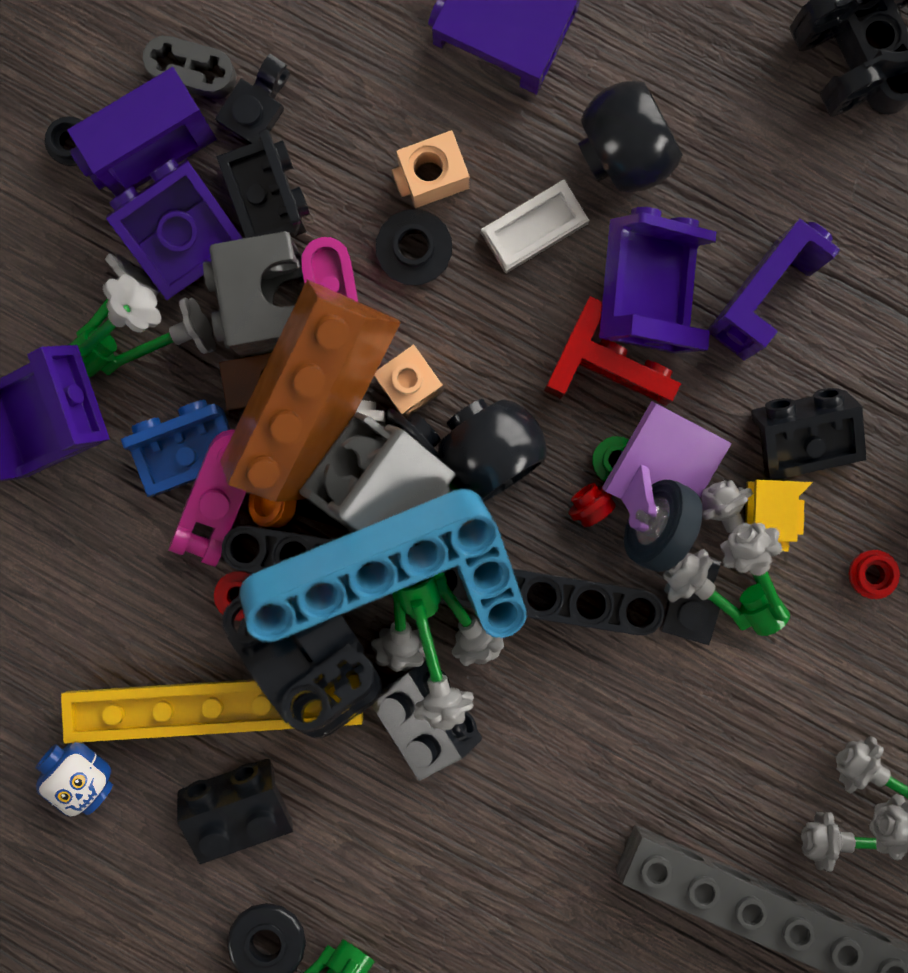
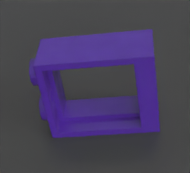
(140, 134)

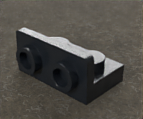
(810, 433)

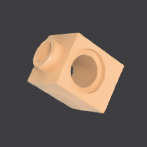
(438, 150)
(408, 381)

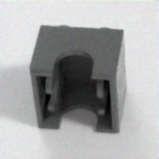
(245, 282)
(374, 475)

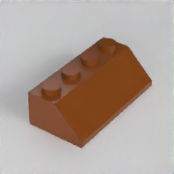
(306, 392)

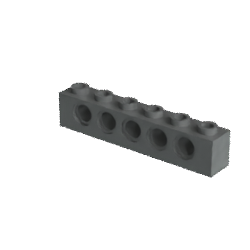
(756, 908)

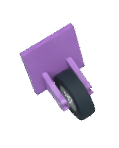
(662, 485)

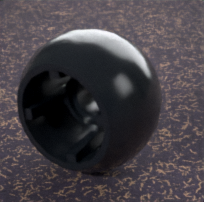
(628, 138)
(492, 447)

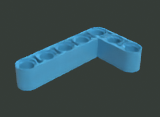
(396, 565)

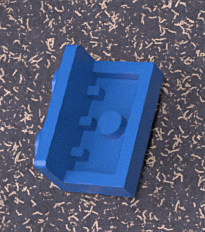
(174, 450)

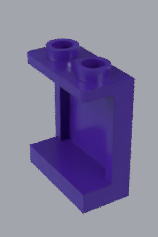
(507, 33)
(652, 281)
(737, 326)
(47, 412)

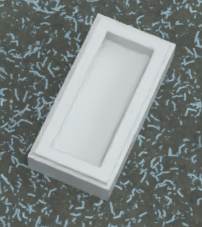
(534, 226)

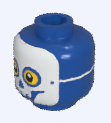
(73, 779)

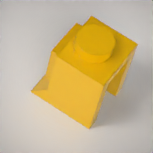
(777, 506)

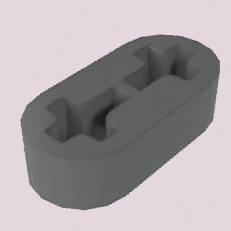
(193, 57)

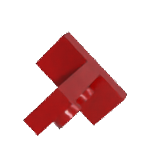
(608, 361)

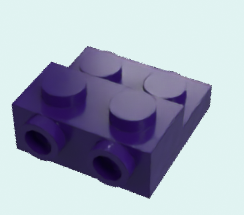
(171, 225)

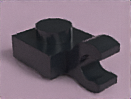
(253, 106)
(692, 616)

